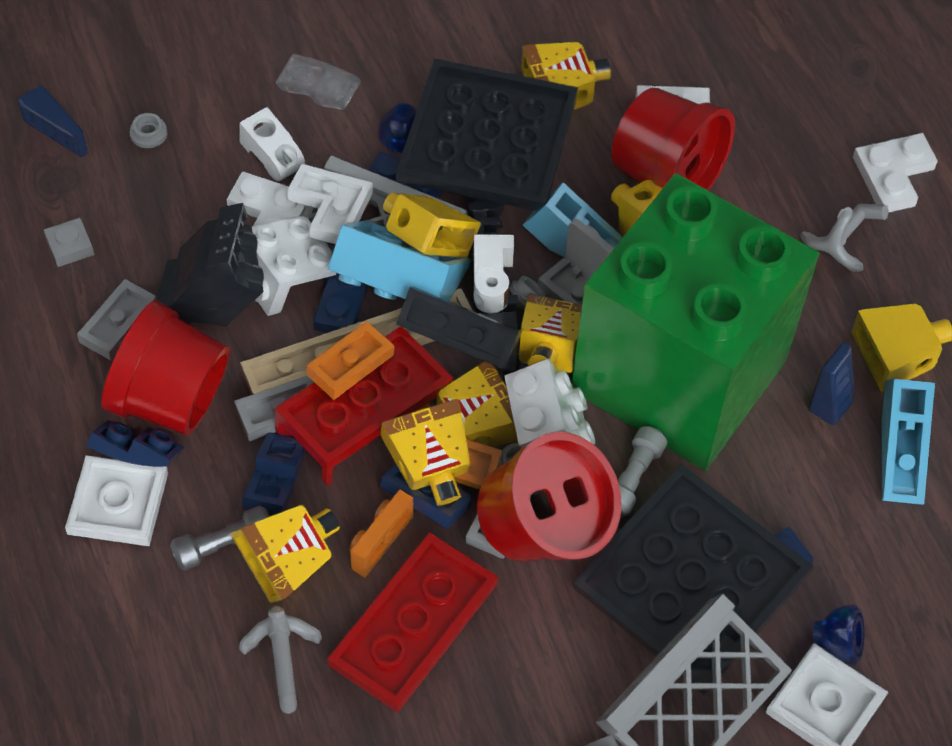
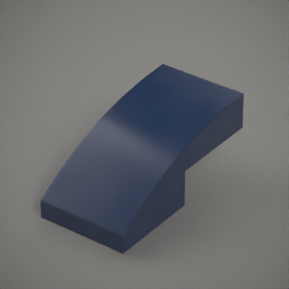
(274, 474)

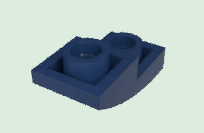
(150, 448)

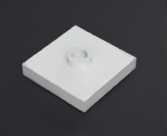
(116, 501)
(826, 700)

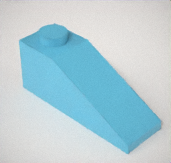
(553, 219)
(906, 439)

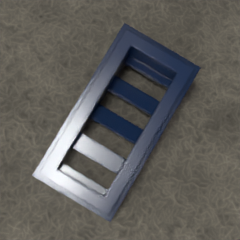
(48, 117)
(834, 387)

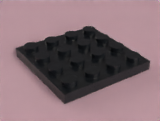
(487, 135)
(679, 556)

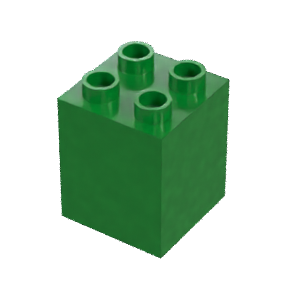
(691, 319)

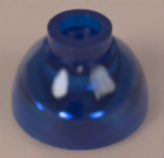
(396, 126)
(842, 633)

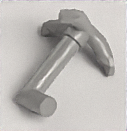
(844, 226)
(278, 628)

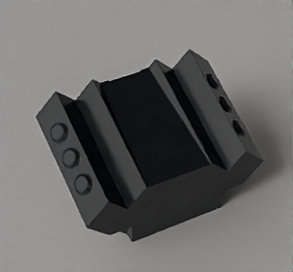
(214, 271)

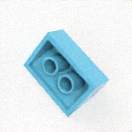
(382, 260)

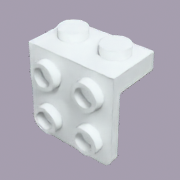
(288, 259)
(546, 403)

